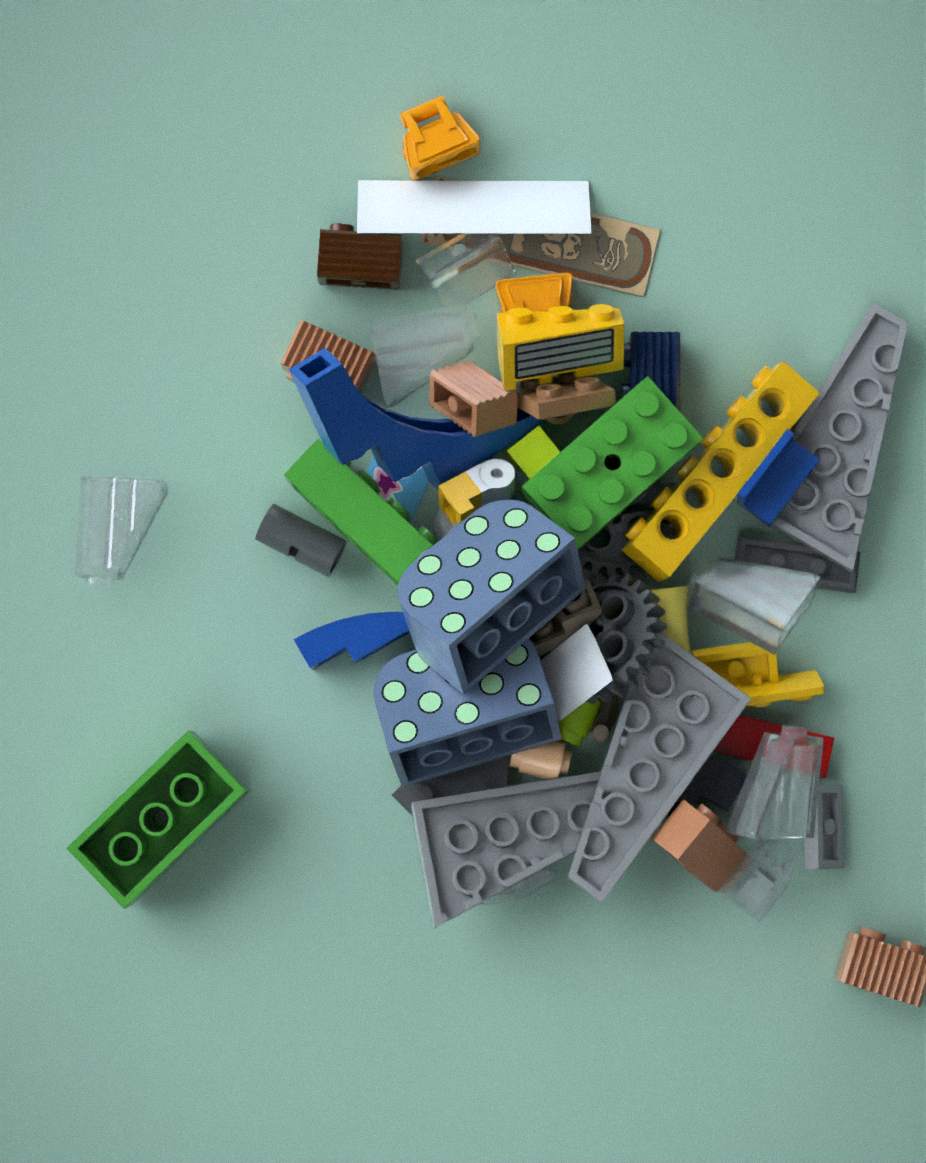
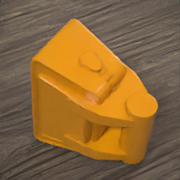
(437, 143)
(535, 292)

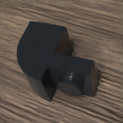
(714, 782)

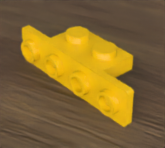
(756, 674)

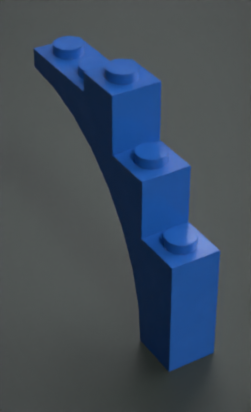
(400, 443)

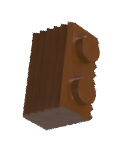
(359, 258)

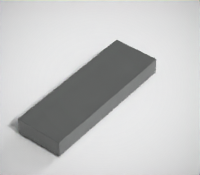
(799, 558)

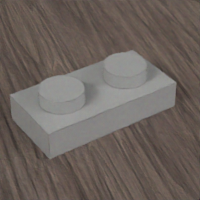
(826, 847)

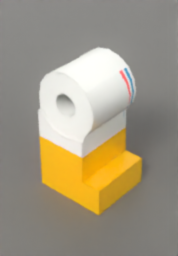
(475, 488)

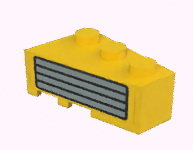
(558, 343)

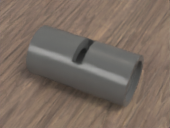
(300, 539)

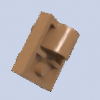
(563, 397)

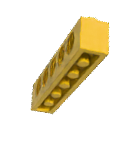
(790, 398)

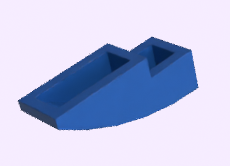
(358, 634)

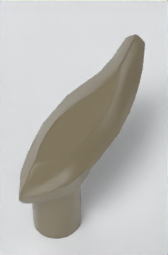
(605, 719)

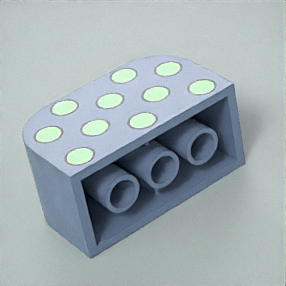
(488, 589)
(440, 730)

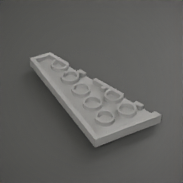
(846, 434)
(654, 754)
(496, 838)

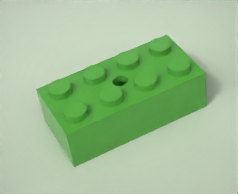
(641, 433)
(358, 511)
(126, 845)

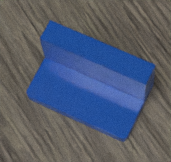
(777, 479)

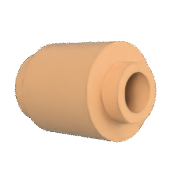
(543, 761)

